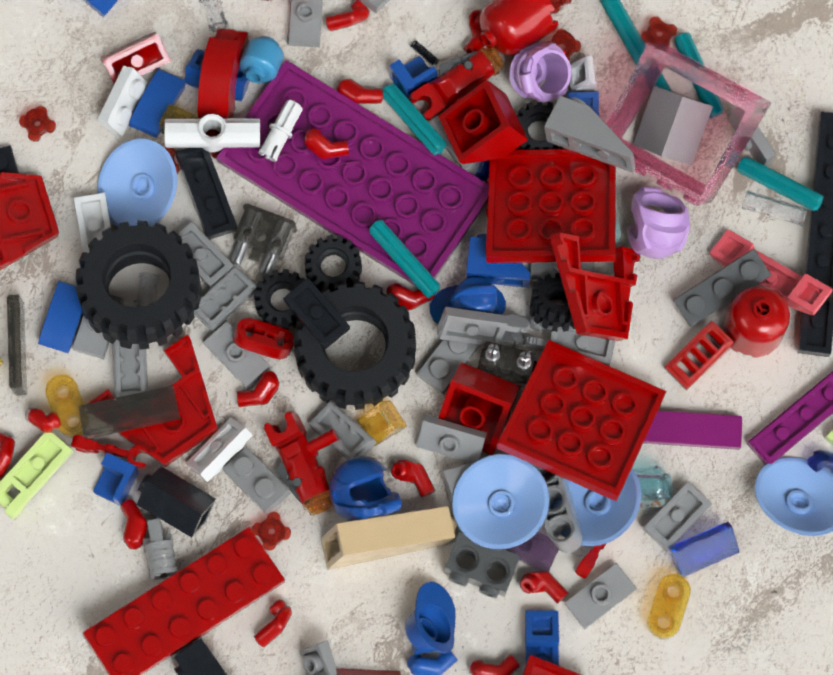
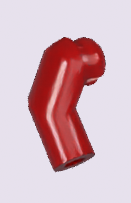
(349, 18)
(475, 42)
(359, 93)
(323, 147)
(408, 298)
(43, 422)
(7, 448)
(413, 473)
(135, 526)
(543, 582)
(276, 625)
(505, 667)

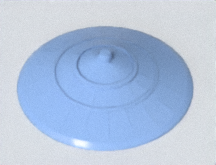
(138, 182)
(796, 496)
(500, 501)
(602, 517)

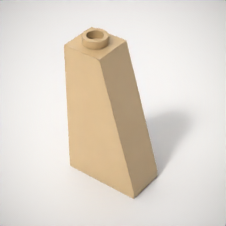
(387, 536)

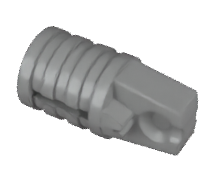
(159, 552)

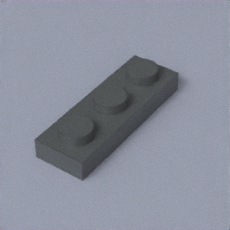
(721, 287)

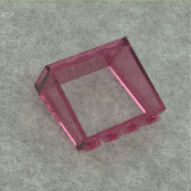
(645, 75)

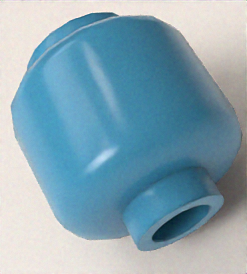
(262, 59)

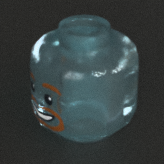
(655, 486)

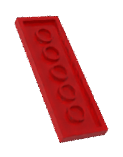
(184, 606)

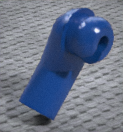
(426, 666)

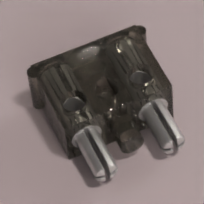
(262, 224)
(507, 362)

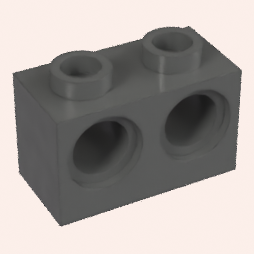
(484, 559)

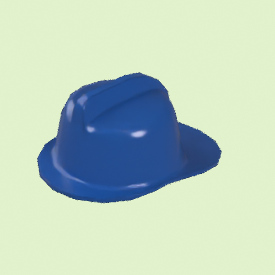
(470, 294)
(433, 620)

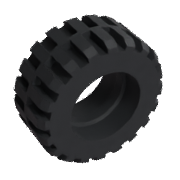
(129, 247)
(370, 384)

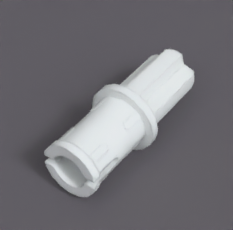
(280, 130)

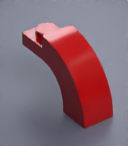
(220, 73)

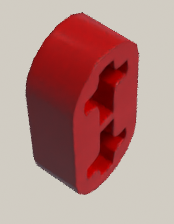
(263, 338)

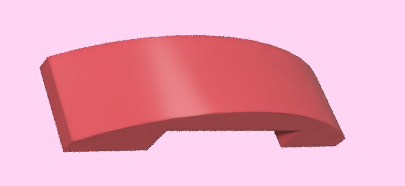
(800, 292)

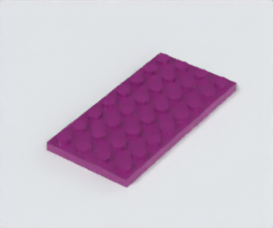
(383, 177)

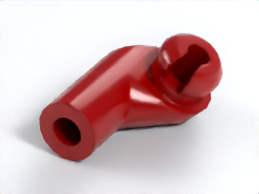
(262, 392)

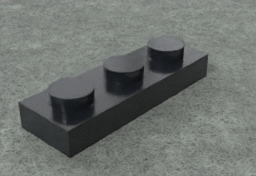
(206, 192)

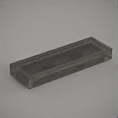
(16, 345)
(129, 412)

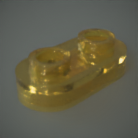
(65, 407)
(669, 607)

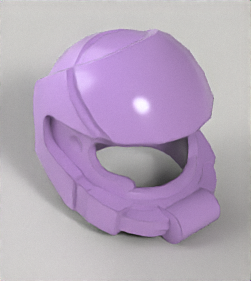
(534, 65)
(657, 232)

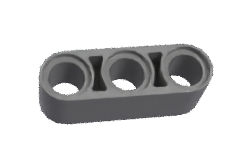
(562, 517)

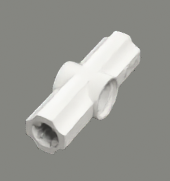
(191, 133)

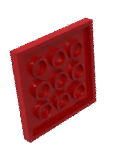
(545, 195)
(581, 420)

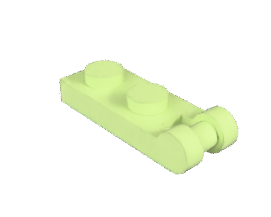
(32, 472)

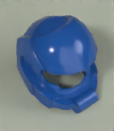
(360, 491)

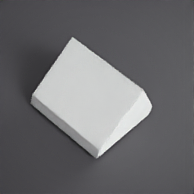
(583, 75)

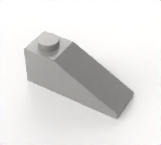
(583, 131)

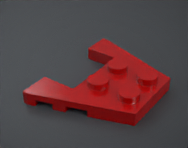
(24, 216)
(596, 300)
(196, 423)

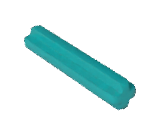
(686, 46)
(414, 119)
(780, 183)
(404, 258)

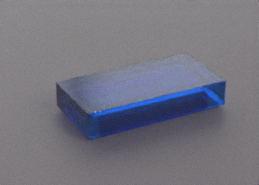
(704, 549)

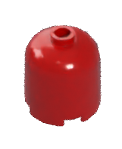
(515, 24)
(752, 331)

